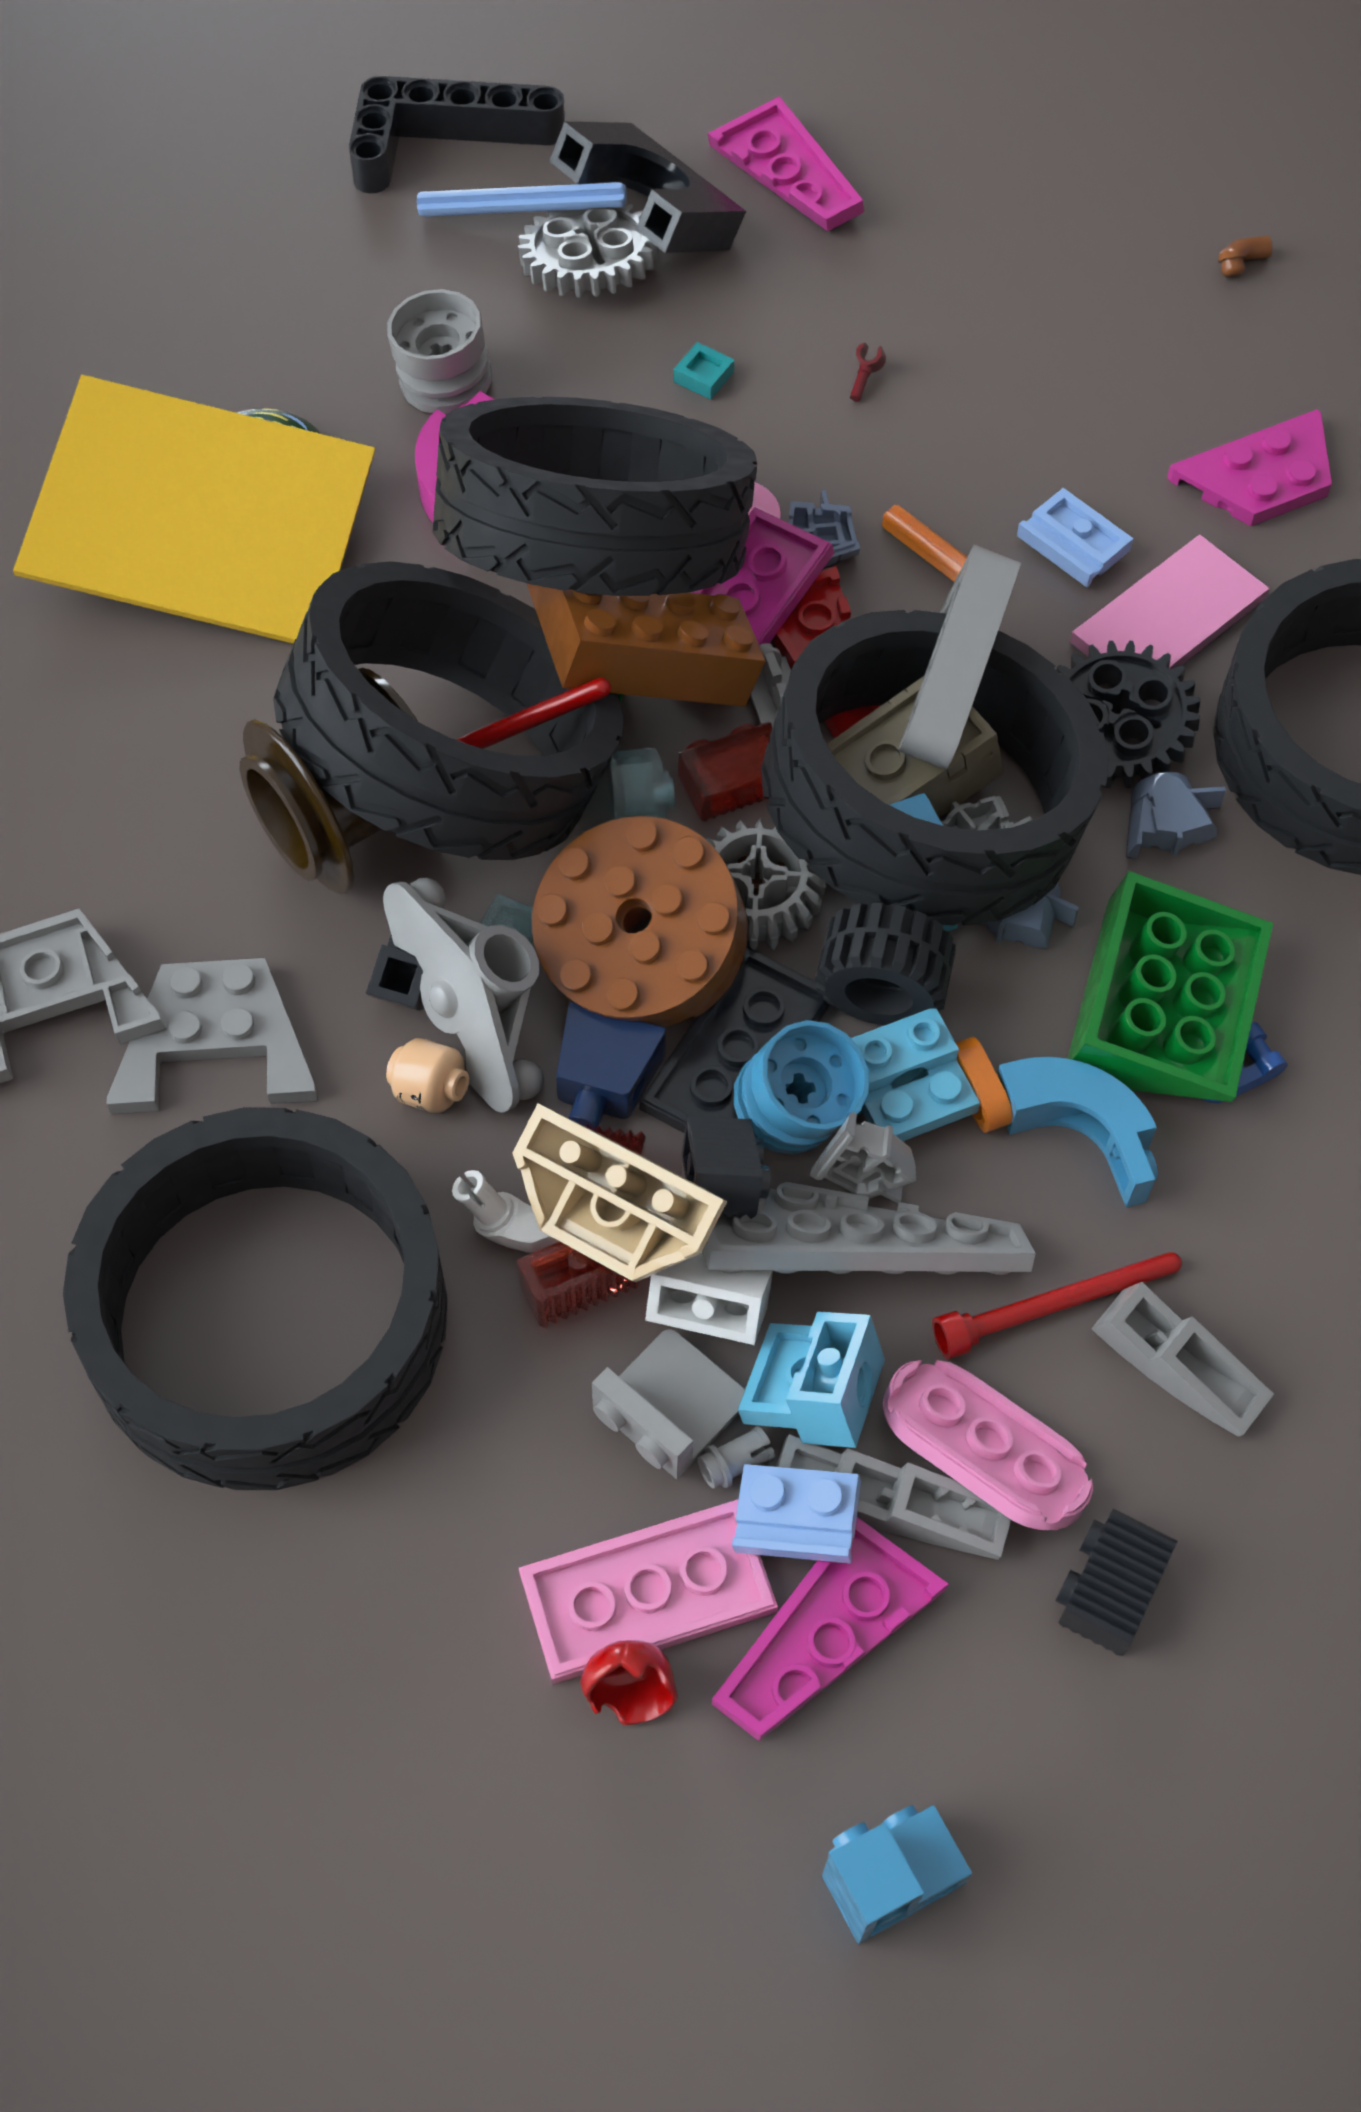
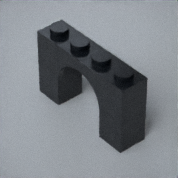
(681, 205)

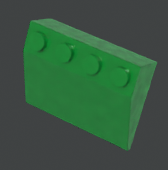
(1171, 991)

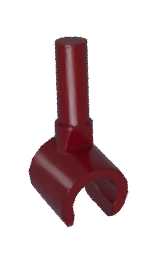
(865, 369)

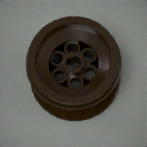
(295, 812)

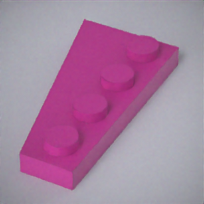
(825, 1630)

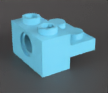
(914, 1076)
(816, 1378)

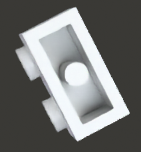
(710, 1300)

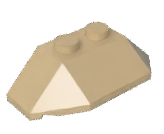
(611, 1198)

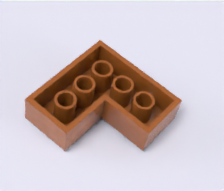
(652, 644)

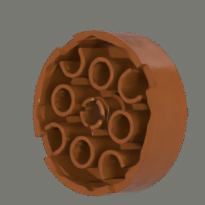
(632, 874)

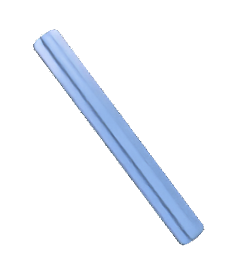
(521, 199)

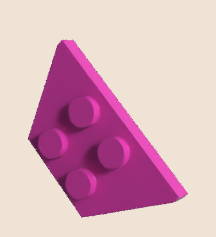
(1262, 471)

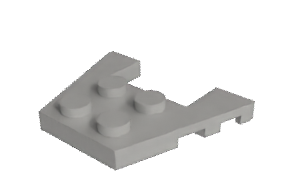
(62, 968)
(213, 1014)

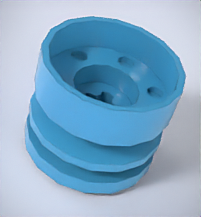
(802, 1086)

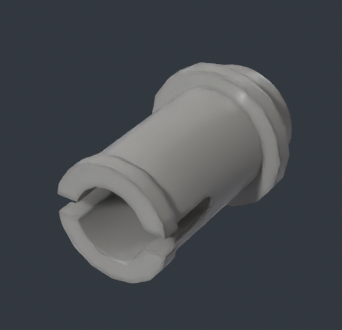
(727, 1461)

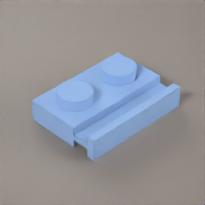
(1075, 537)
(797, 1513)

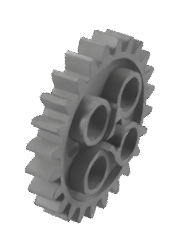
(565, 258)

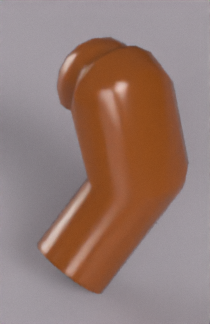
(1241, 250)

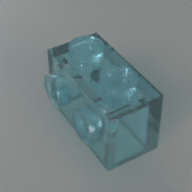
(639, 784)

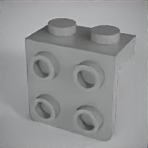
(668, 1402)

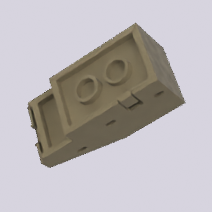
(873, 760)

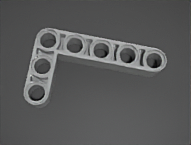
(960, 656)

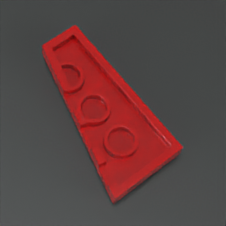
(814, 614)

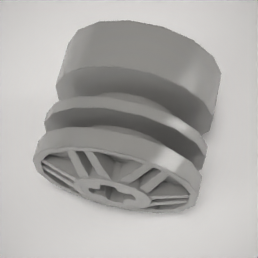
(439, 350)

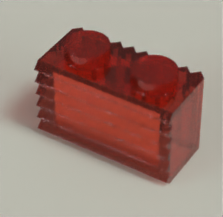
(725, 771)
(564, 1280)

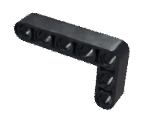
(445, 110)

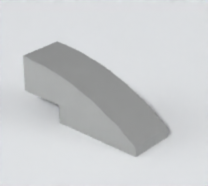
(1182, 1359)

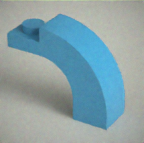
(1091, 1102)

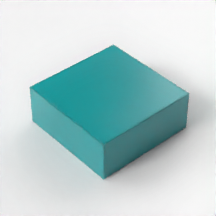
(703, 370)

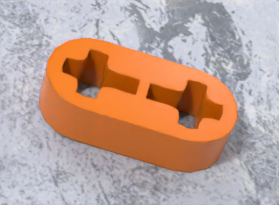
(994, 1106)

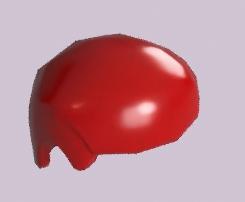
(631, 1680)

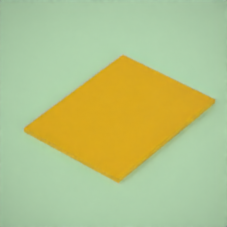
(193, 509)

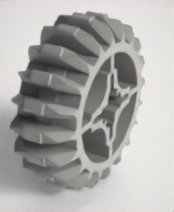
(789, 886)

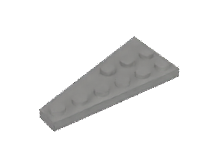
(839, 1233)

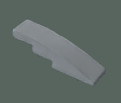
(909, 1500)

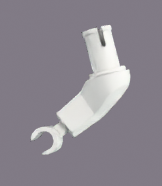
(500, 1215)

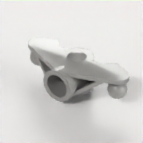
(470, 986)

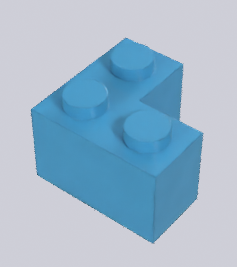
(893, 1870)

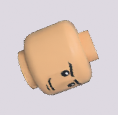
(427, 1075)

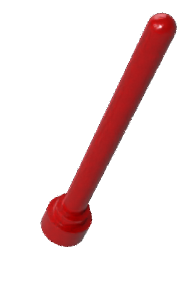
(538, 714)
(958, 1332)

